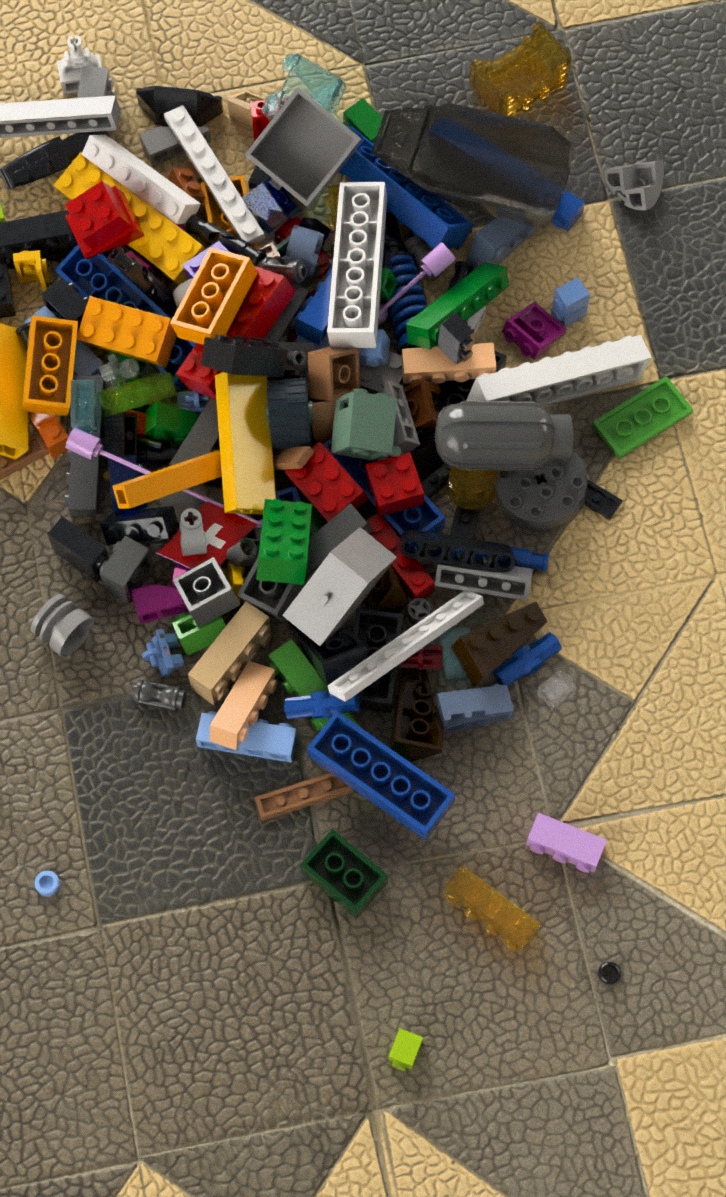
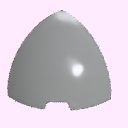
(637, 183)

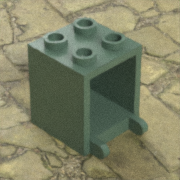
(364, 426)

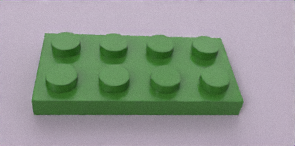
(642, 417)

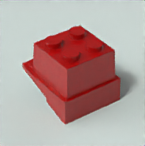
(102, 220)

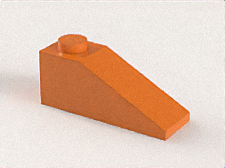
(50, 432)

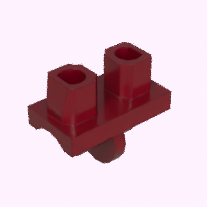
(426, 658)

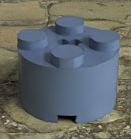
(304, 246)

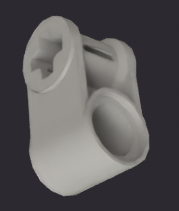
(192, 536)

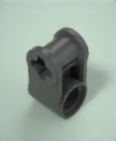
(244, 552)

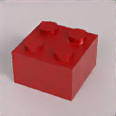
(394, 484)

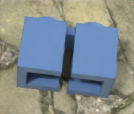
(570, 302)

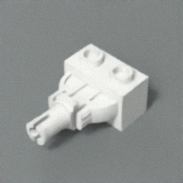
(71, 66)

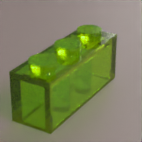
(137, 393)

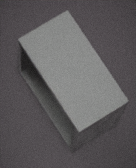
(303, 147)
(339, 586)

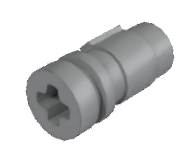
(420, 249)

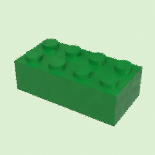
(284, 542)

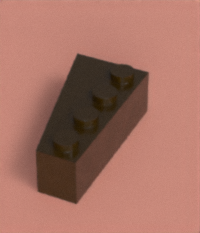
(493, 643)

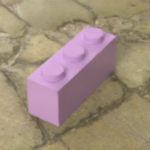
(565, 843)

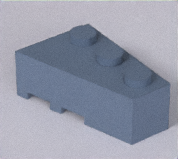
(497, 241)
(474, 707)

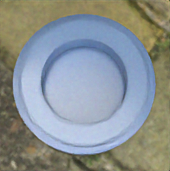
(47, 883)

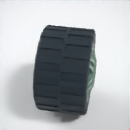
(289, 413)

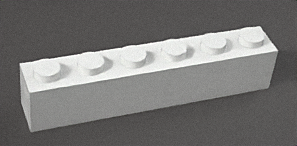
(140, 178)

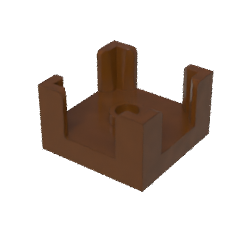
(421, 403)

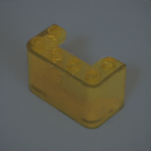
(522, 73)

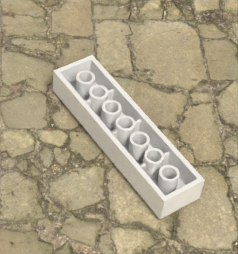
(357, 265)
(566, 375)

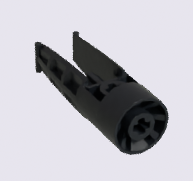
(45, 159)

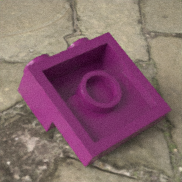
(533, 330)

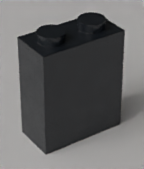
(78, 548)

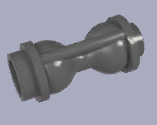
(293, 271)
(170, 697)

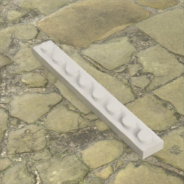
(213, 175)
(405, 645)

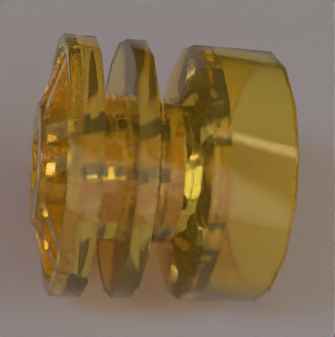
(471, 487)

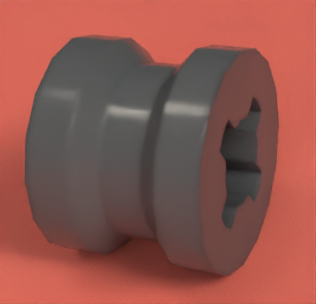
(417, 607)

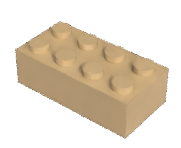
(230, 653)

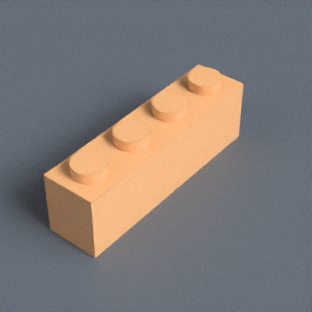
(438, 367)
(243, 705)

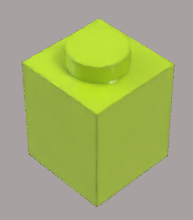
(405, 1050)

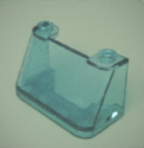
(311, 78)

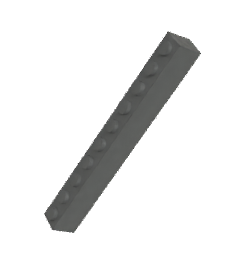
(205, 432)

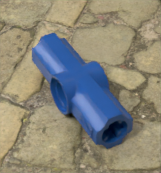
(527, 660)
(319, 705)

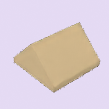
(240, 108)

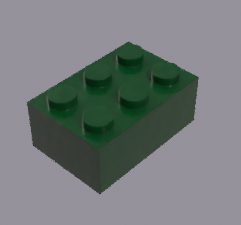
(344, 873)

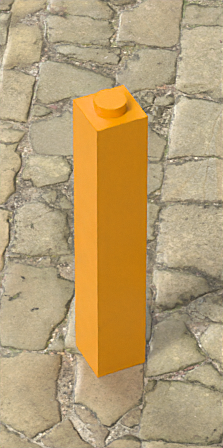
(168, 480)

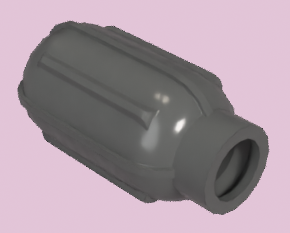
(501, 435)

